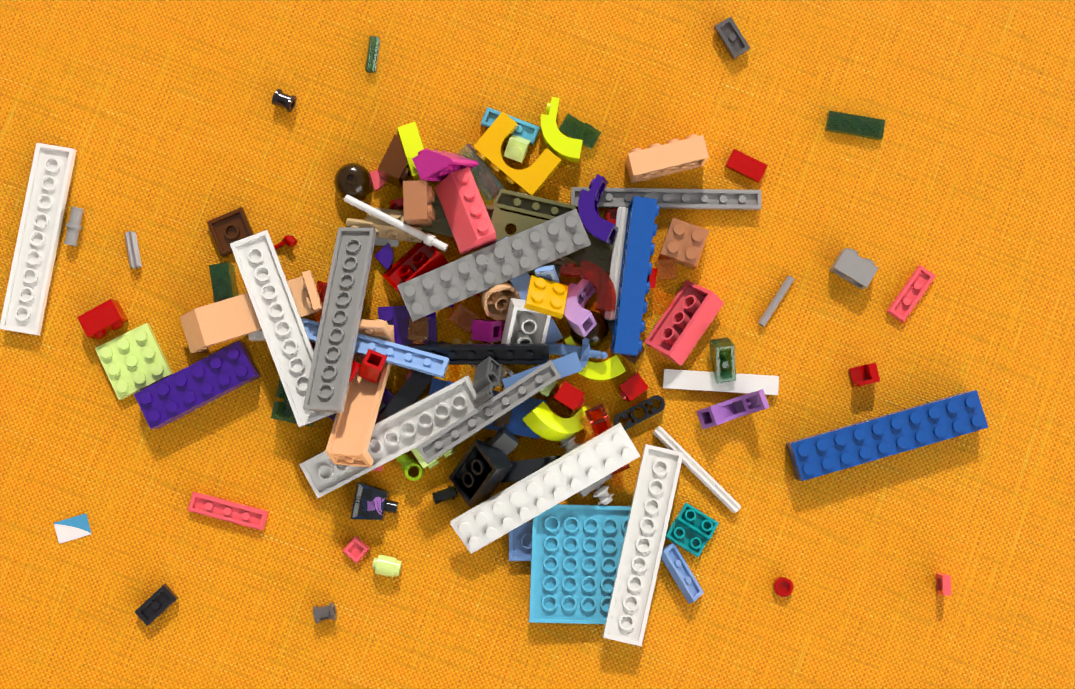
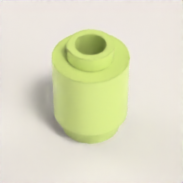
(387, 566)

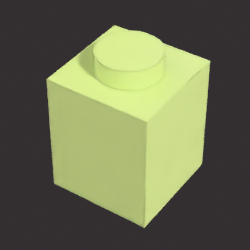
(517, 148)

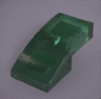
(576, 129)

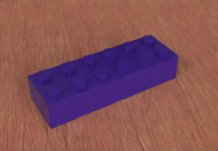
(197, 385)

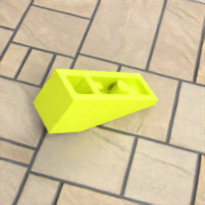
(412, 145)

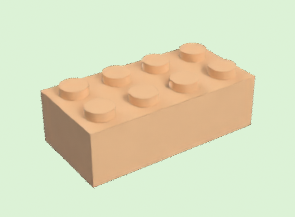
(666, 158)

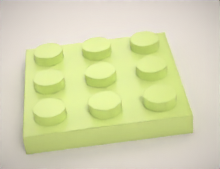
(133, 361)

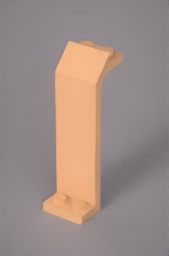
(237, 316)
(354, 426)

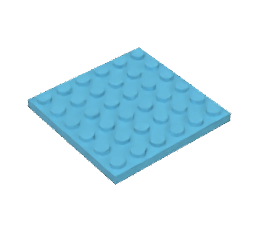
(575, 562)

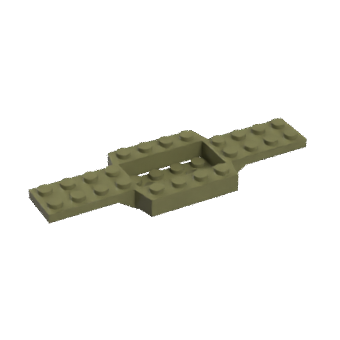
(526, 212)

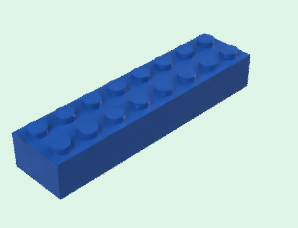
(633, 276)

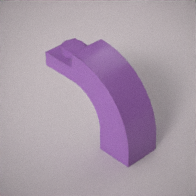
(732, 409)

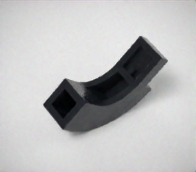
(526, 467)

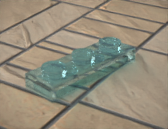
(483, 176)

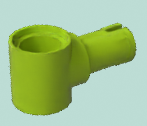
(406, 463)

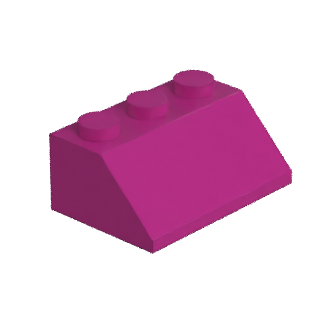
(437, 165)

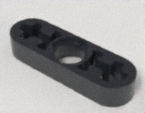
(649, 401)

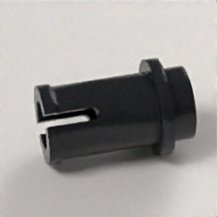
(445, 494)

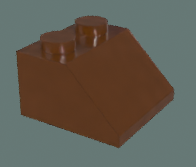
(394, 164)

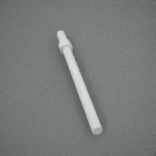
(428, 239)

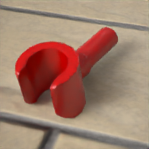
(288, 240)

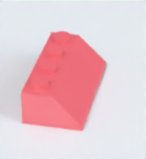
(465, 211)
(684, 322)

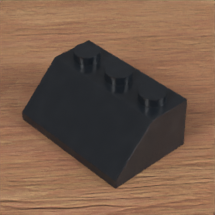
(480, 472)

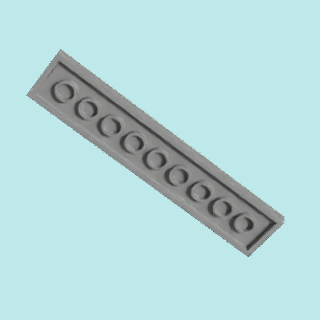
(494, 265)
(340, 320)

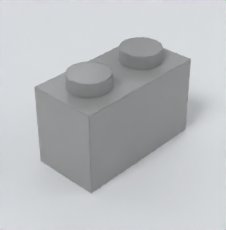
(854, 268)

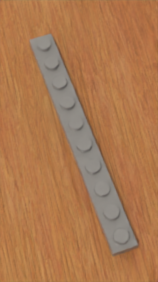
(678, 198)

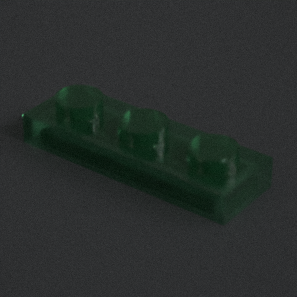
(855, 125)

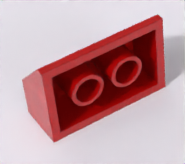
(414, 263)

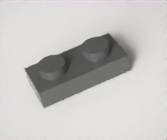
(731, 38)

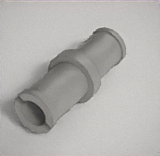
(73, 226)

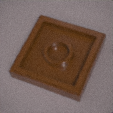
(229, 229)

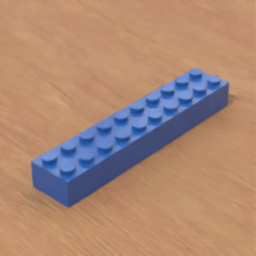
(886, 435)

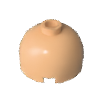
(497, 299)

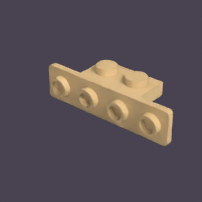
(384, 229)

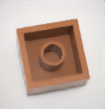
(418, 203)
(683, 243)

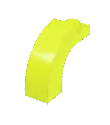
(559, 144)
(600, 371)
(552, 427)

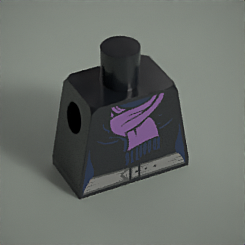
(372, 503)

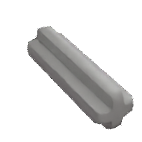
(133, 250)

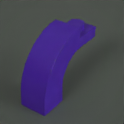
(589, 215)

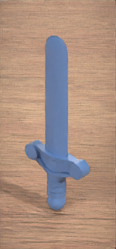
(583, 352)

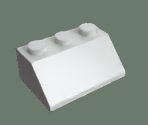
(524, 325)

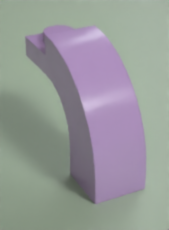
(578, 317)

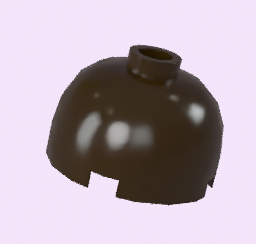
(354, 181)
(596, 335)

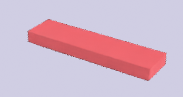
(228, 510)

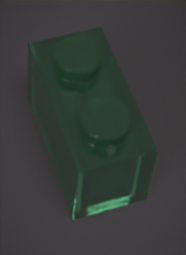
(223, 281)

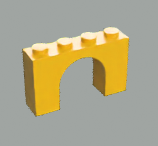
(491, 147)

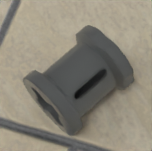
(324, 612)

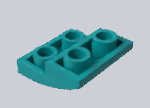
(691, 529)

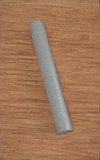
(776, 300)

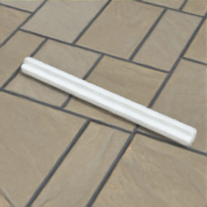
(617, 254)
(697, 470)

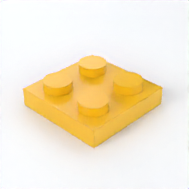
(546, 297)

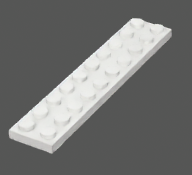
(38, 239)
(278, 319)
(396, 435)
(545, 488)
(642, 545)

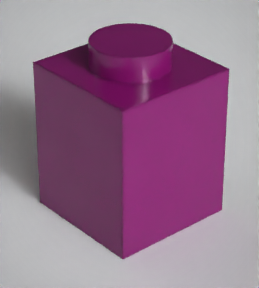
(486, 330)

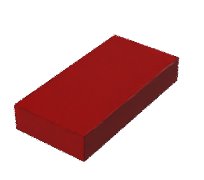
(746, 165)

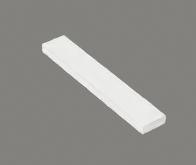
(706, 382)

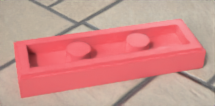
(911, 293)

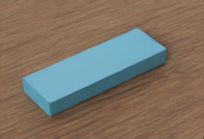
(525, 129)

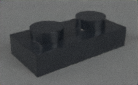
(156, 604)

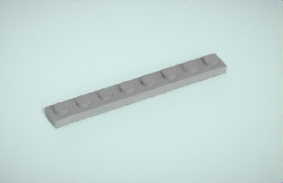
(489, 412)

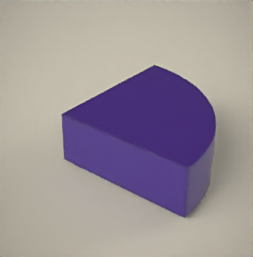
(385, 256)

